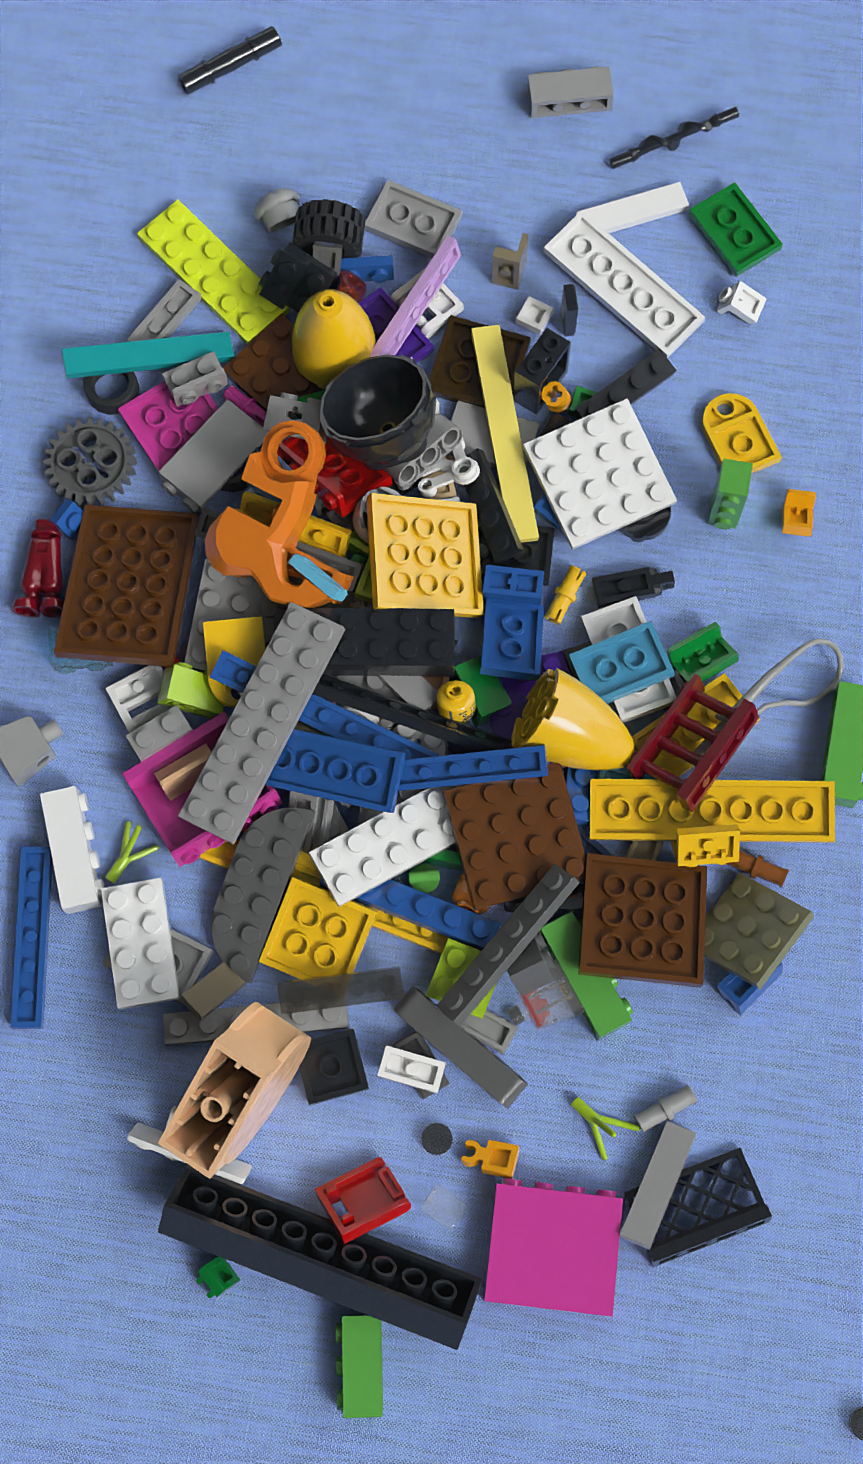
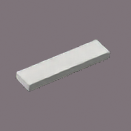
(639, 208)

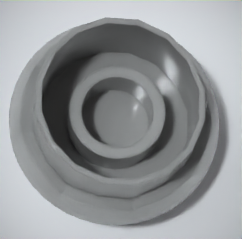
(277, 209)

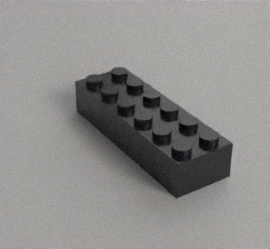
(390, 641)

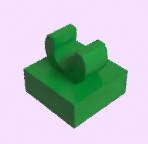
(218, 1276)

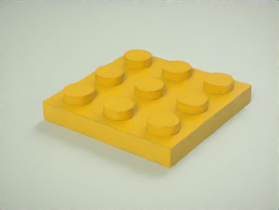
(315, 935)

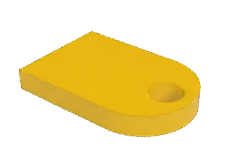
(740, 434)
(238, 637)

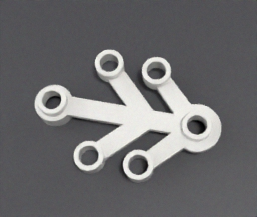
(462, 471)

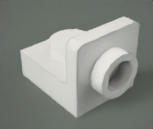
(742, 302)

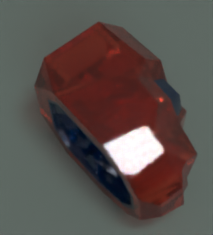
(349, 284)

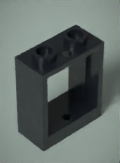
(543, 364)

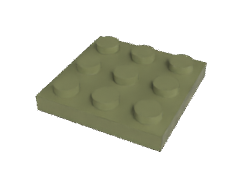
(752, 930)

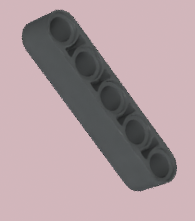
(460, 1047)

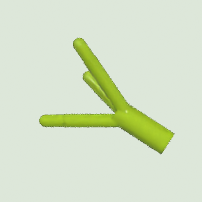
(126, 847)
(599, 1121)

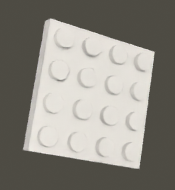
(599, 474)

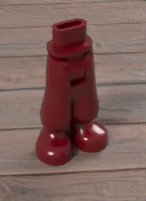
(41, 574)

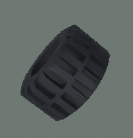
(330, 223)

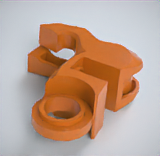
(251, 547)

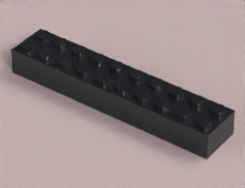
(311, 1256)

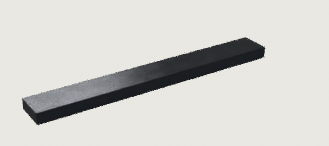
(409, 715)

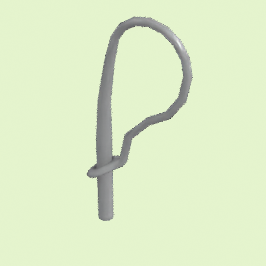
(760, 685)

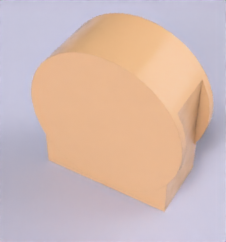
(235, 1089)

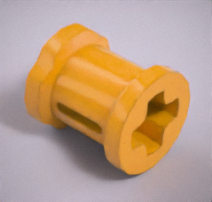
(562, 403)

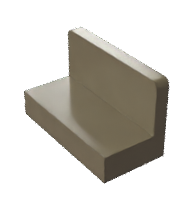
(509, 264)

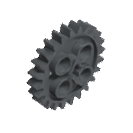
(71, 479)

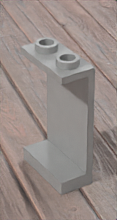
(212, 456)

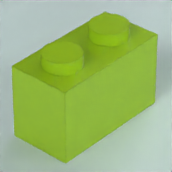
(188, 691)

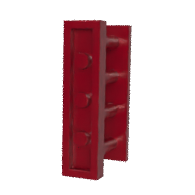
(706, 766)

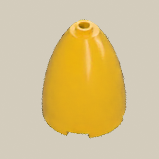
(330, 336)
(572, 725)

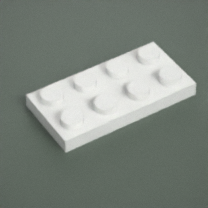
(611, 622)
(140, 943)

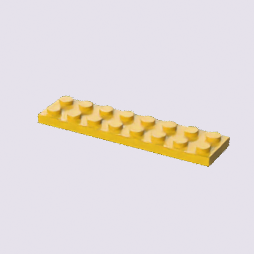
(760, 808)

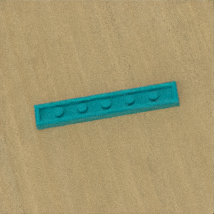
(144, 354)

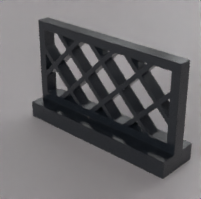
(716, 1229)

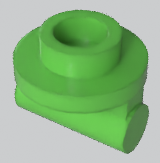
(424, 878)

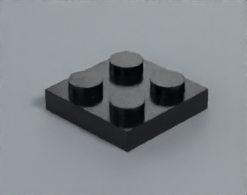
(333, 1068)

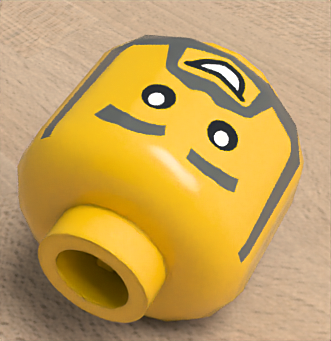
(456, 701)

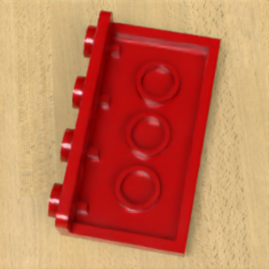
(340, 480)

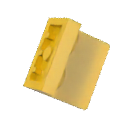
(707, 845)

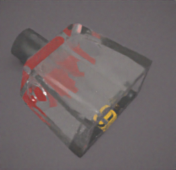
(548, 1004)

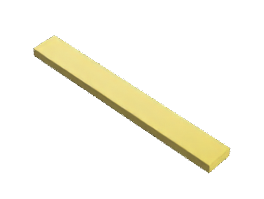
(504, 430)

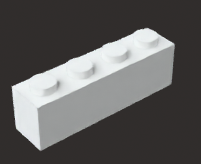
(71, 849)

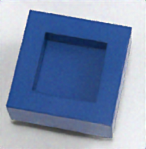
(68, 518)

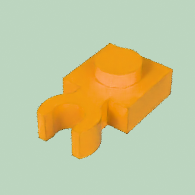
(496, 1159)

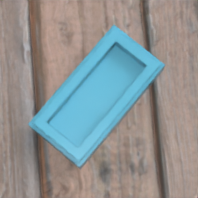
(318, 577)

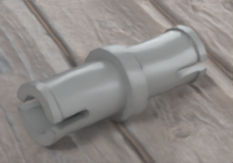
(665, 1108)

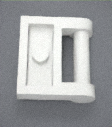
(440, 307)
(135, 691)

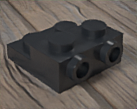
(294, 278)

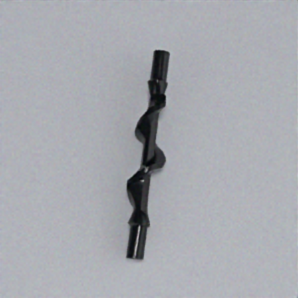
(672, 141)

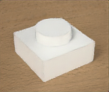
(534, 315)

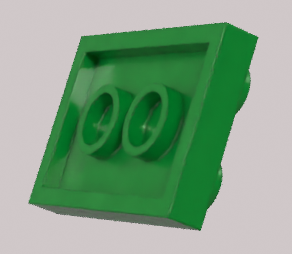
(735, 229)

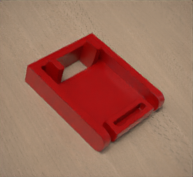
(369, 1197)

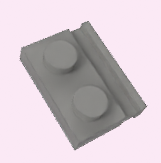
(321, 824)

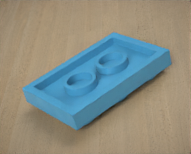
(623, 663)

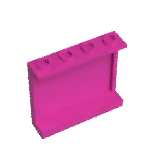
(181, 837)
(554, 1248)

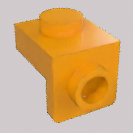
(798, 512)

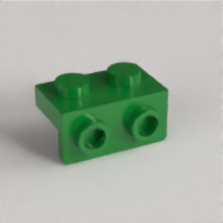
(702, 654)

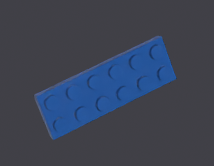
(339, 770)

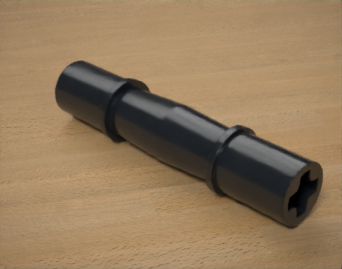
(229, 60)

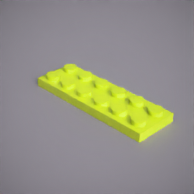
(211, 270)

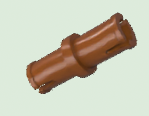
(760, 868)

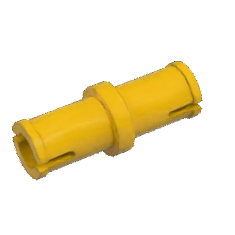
(565, 595)

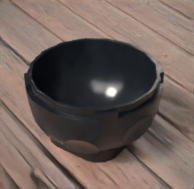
(379, 411)

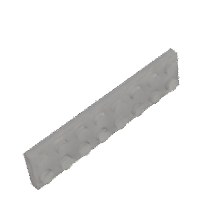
(262, 722)

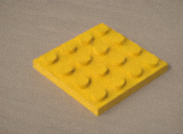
(424, 554)

